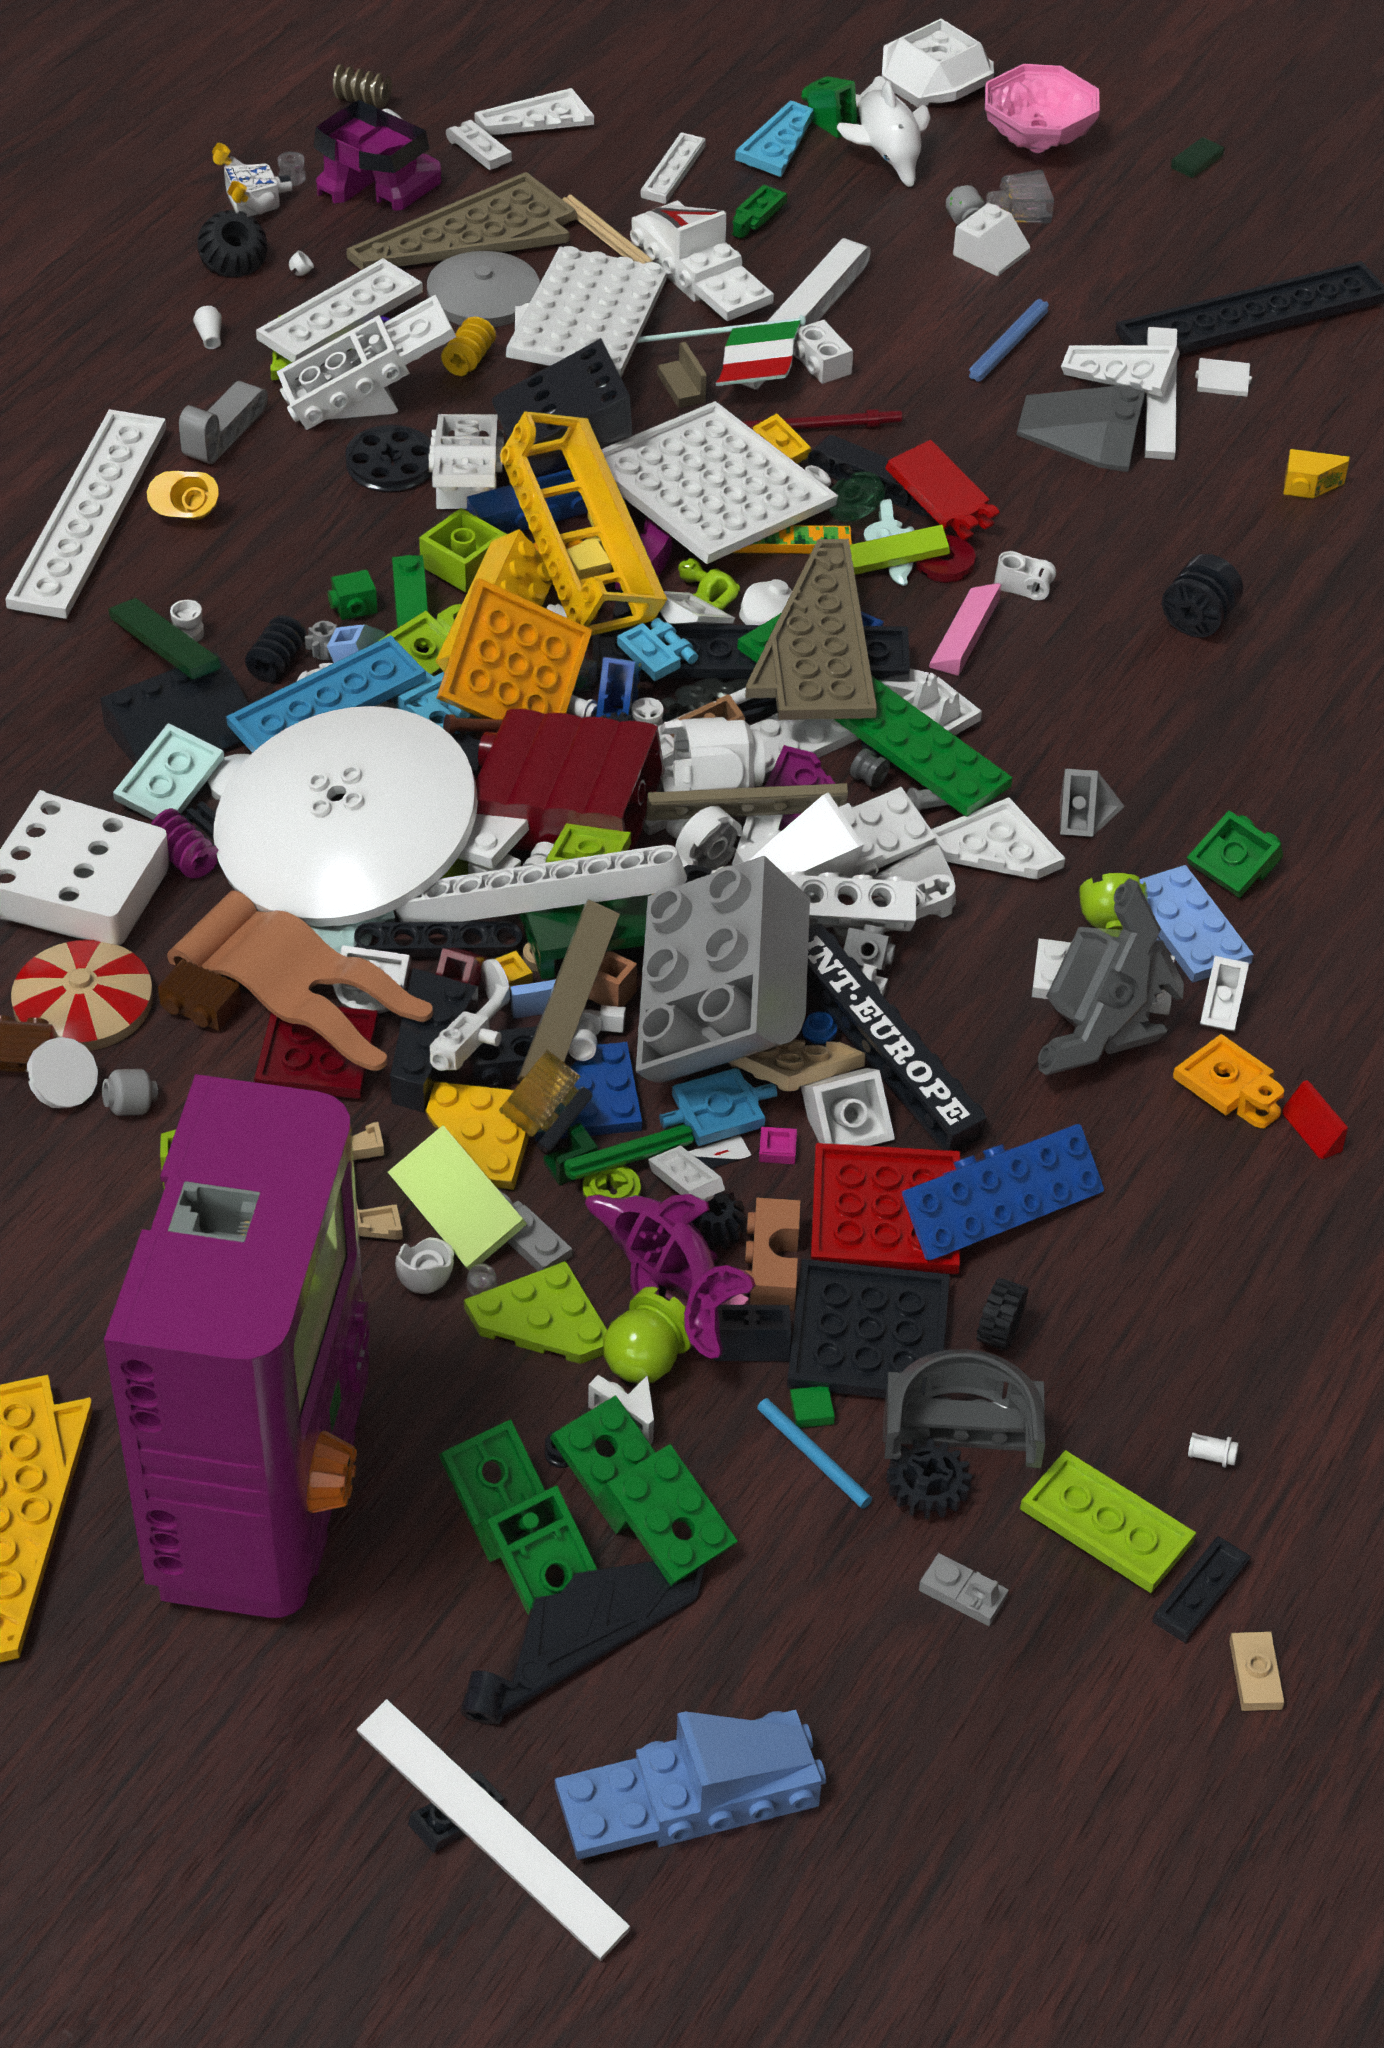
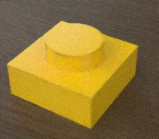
(515, 969)

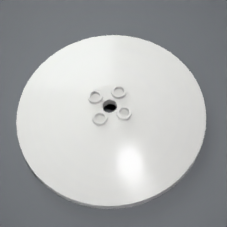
(352, 858)

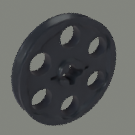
(380, 463)

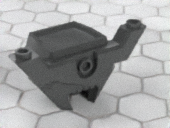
(1110, 986)

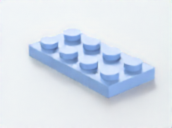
(1192, 923)

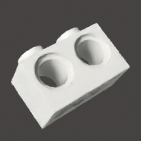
(823, 351)

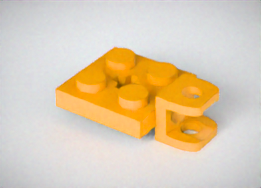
(1244, 1088)

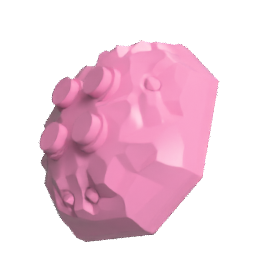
(1041, 106)

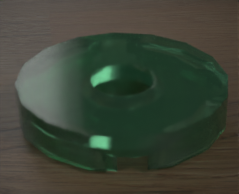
(869, 496)

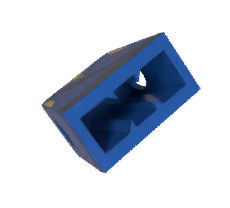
(618, 686)

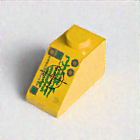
(1314, 473)

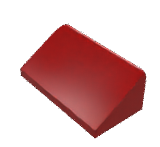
(1315, 1121)

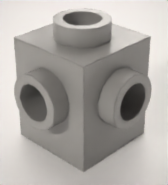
(858, 940)

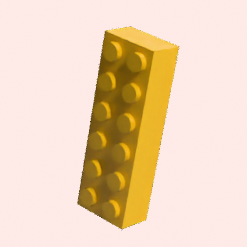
(511, 565)

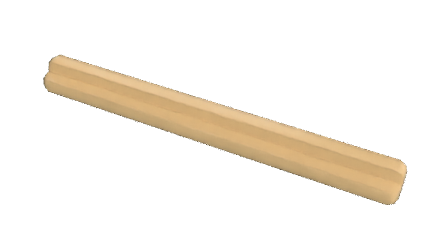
(606, 232)

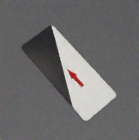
(722, 1152)

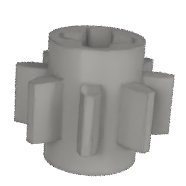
(318, 639)

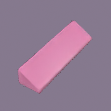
(966, 629)

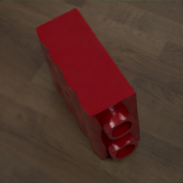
(568, 772)

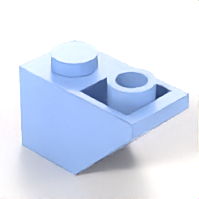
(352, 639)

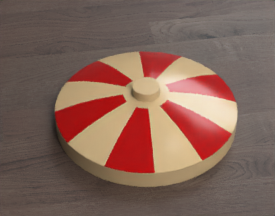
(85, 991)

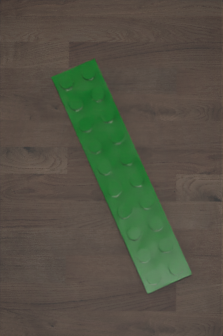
(914, 742)

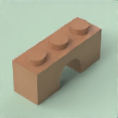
(774, 1231)

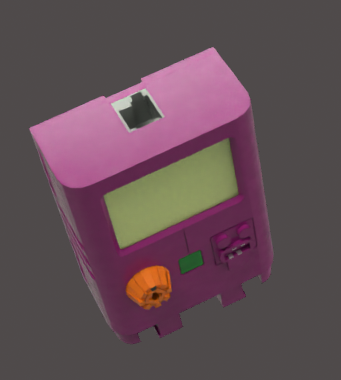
(243, 1349)

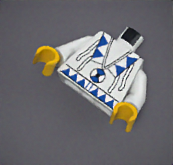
(251, 186)

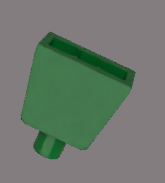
(832, 103)

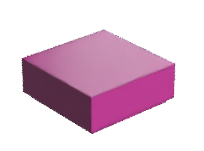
(777, 1145)

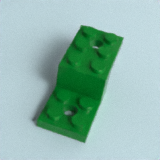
(643, 1490)
(516, 1514)

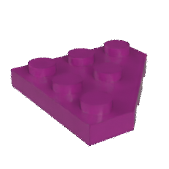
(796, 768)

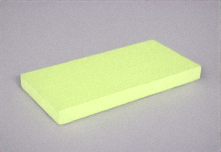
(457, 1198)

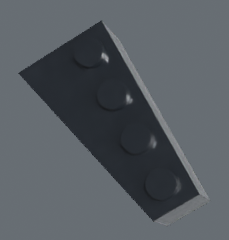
(411, 1071)

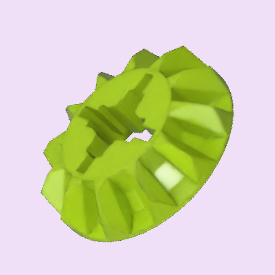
(621, 1178)

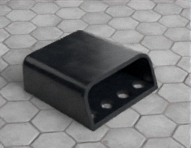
(573, 389)

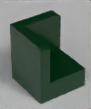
(578, 1144)

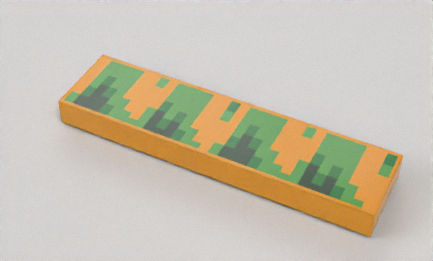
(797, 539)

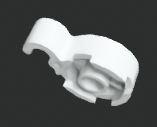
(708, 838)

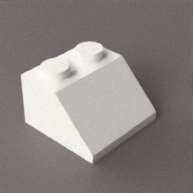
(990, 240)
(849, 1109)

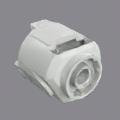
(714, 755)

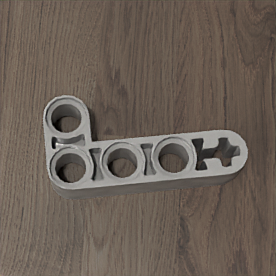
(211, 432)

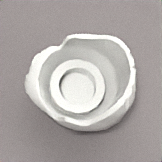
(425, 1265)

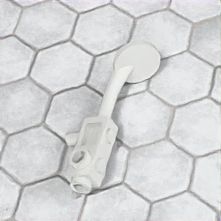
(472, 1029)

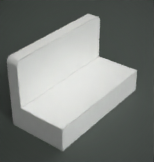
(918, 866)

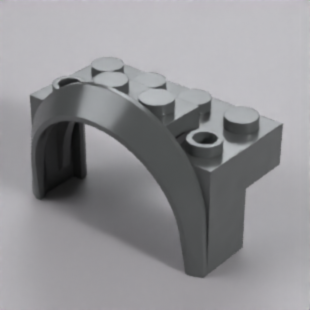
(1003, 1424)

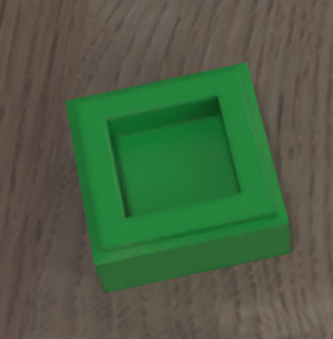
(812, 1406)

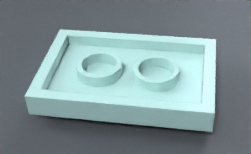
(168, 773)

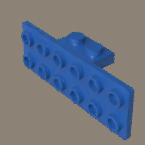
(1001, 1191)

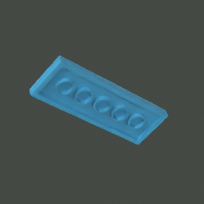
(354, 681)

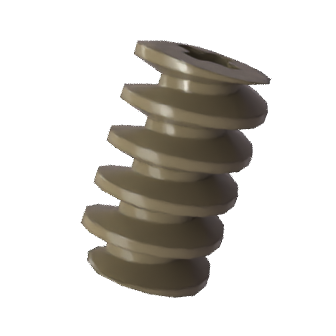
(362, 88)

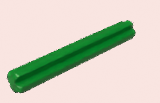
(628, 1152)

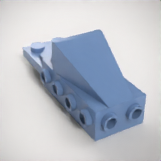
(700, 1784)

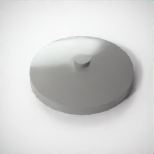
(482, 286)

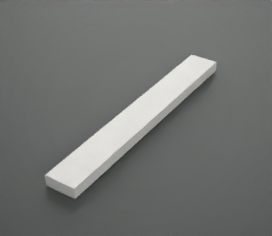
(494, 1830)

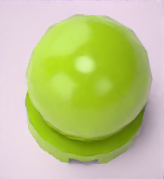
(646, 1337)

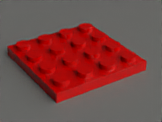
(862, 1210)

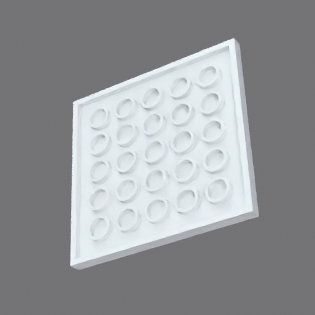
(714, 482)

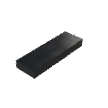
(1201, 1589)

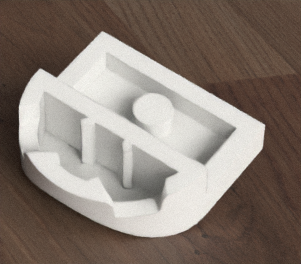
(764, 601)
(393, 964)

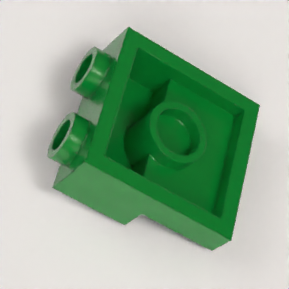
(1236, 853)

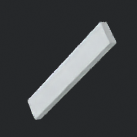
(1161, 410)

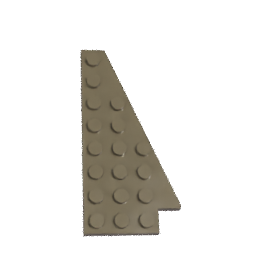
(497, 219)
(818, 647)

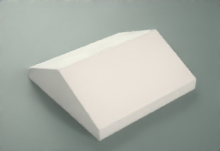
(689, 609)

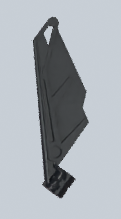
(575, 1629)

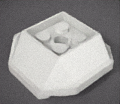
(936, 64)

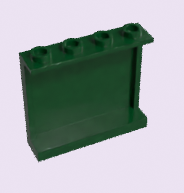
(552, 930)

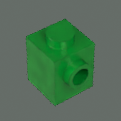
(353, 595)

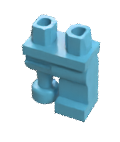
(423, 702)

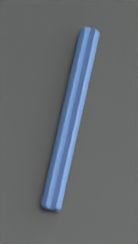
(1008, 340)

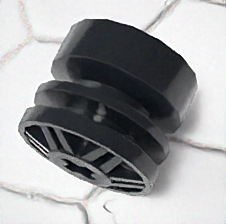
(1202, 595)

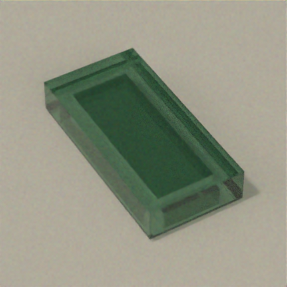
(1197, 157)

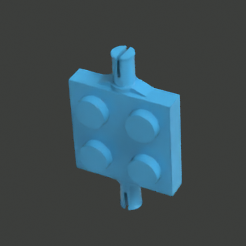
(718, 1106)

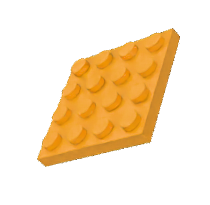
(512, 656)

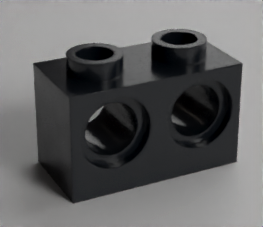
(502, 1063)

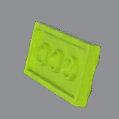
(1108, 1521)

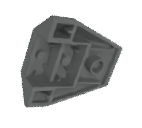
(1085, 423)

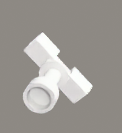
(590, 1024)

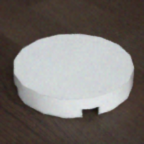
(62, 1073)

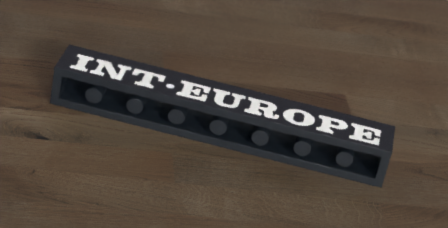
(891, 1045)

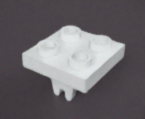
(944, 704)

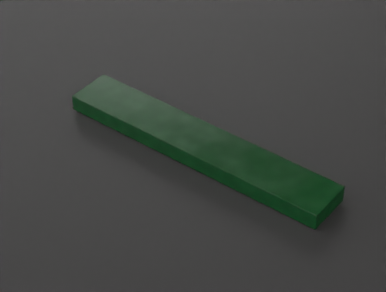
(164, 638)

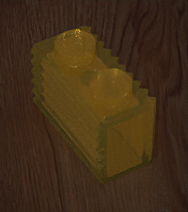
(540, 1093)

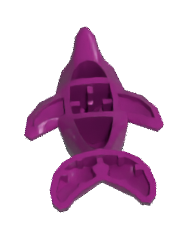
(673, 1254)

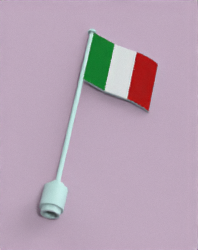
(752, 350)

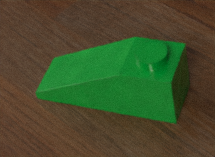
(409, 587)

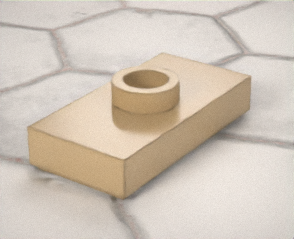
(1256, 1671)

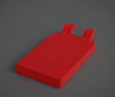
(942, 489)

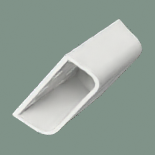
(85, 873)

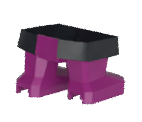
(371, 146)

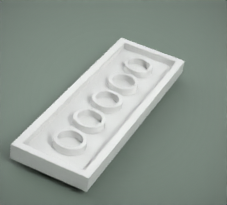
(339, 310)

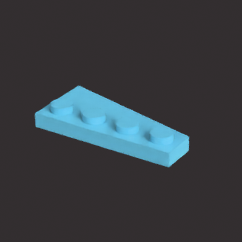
(777, 139)

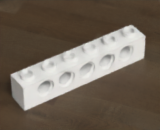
(830, 912)

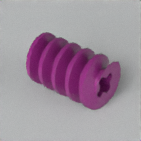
(186, 845)

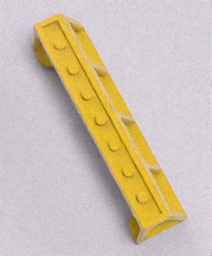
(610, 519)

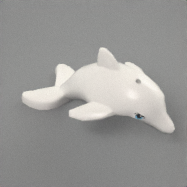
(888, 128)

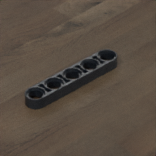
(451, 930)

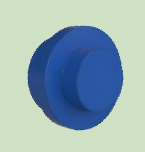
(819, 1028)

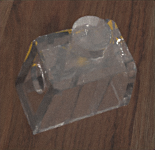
(1025, 197)

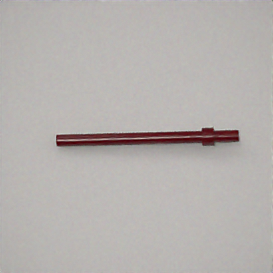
(870, 418)

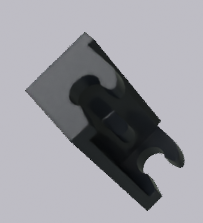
(755, 1332)

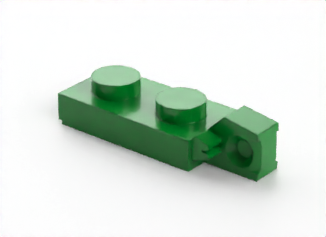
(757, 210)

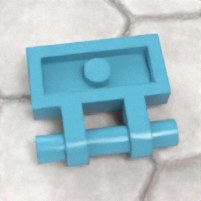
(650, 648)

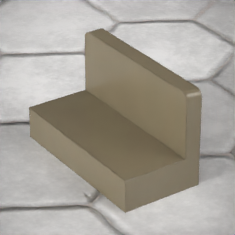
(684, 378)

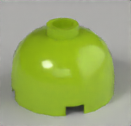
(1098, 899)

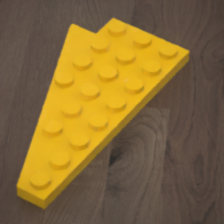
(36, 1471)

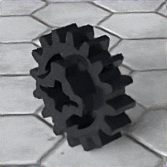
(929, 1478)

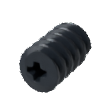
(275, 648)

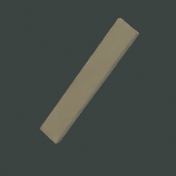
(741, 801)
(572, 984)

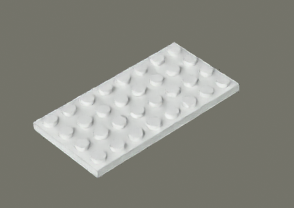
(587, 300)

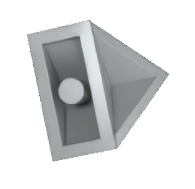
(1086, 803)

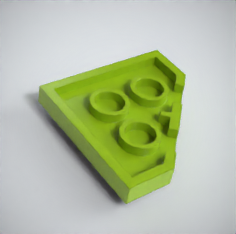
(541, 1314)

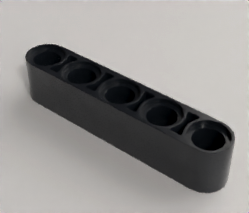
(843, 458)

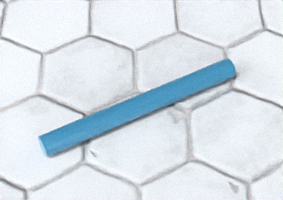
(814, 1453)

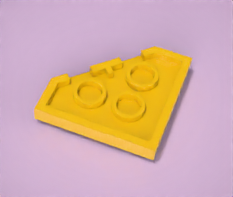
(480, 1128)

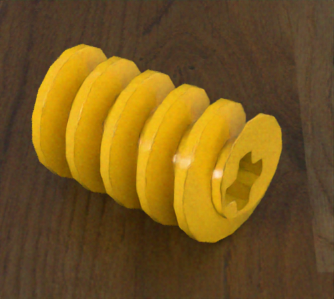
(468, 346)

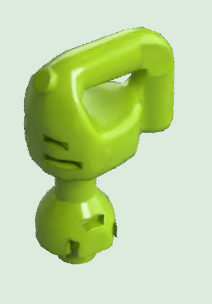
(714, 587)

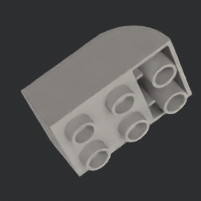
(722, 969)

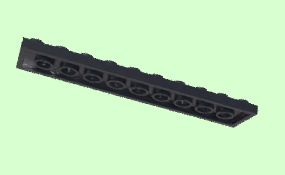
(1261, 308)
(721, 659)

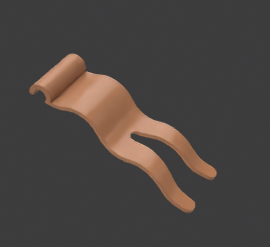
(281, 962)

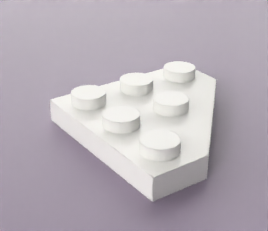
(999, 841)

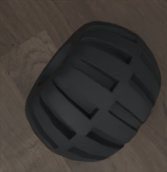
(232, 244)

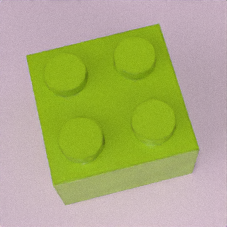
(457, 547)

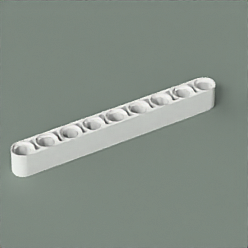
(823, 285)
(547, 886)

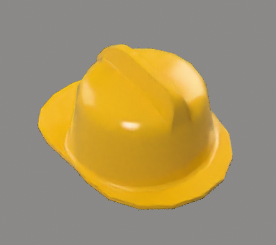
(183, 494)

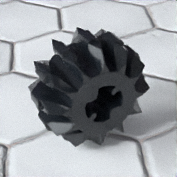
(722, 1221)

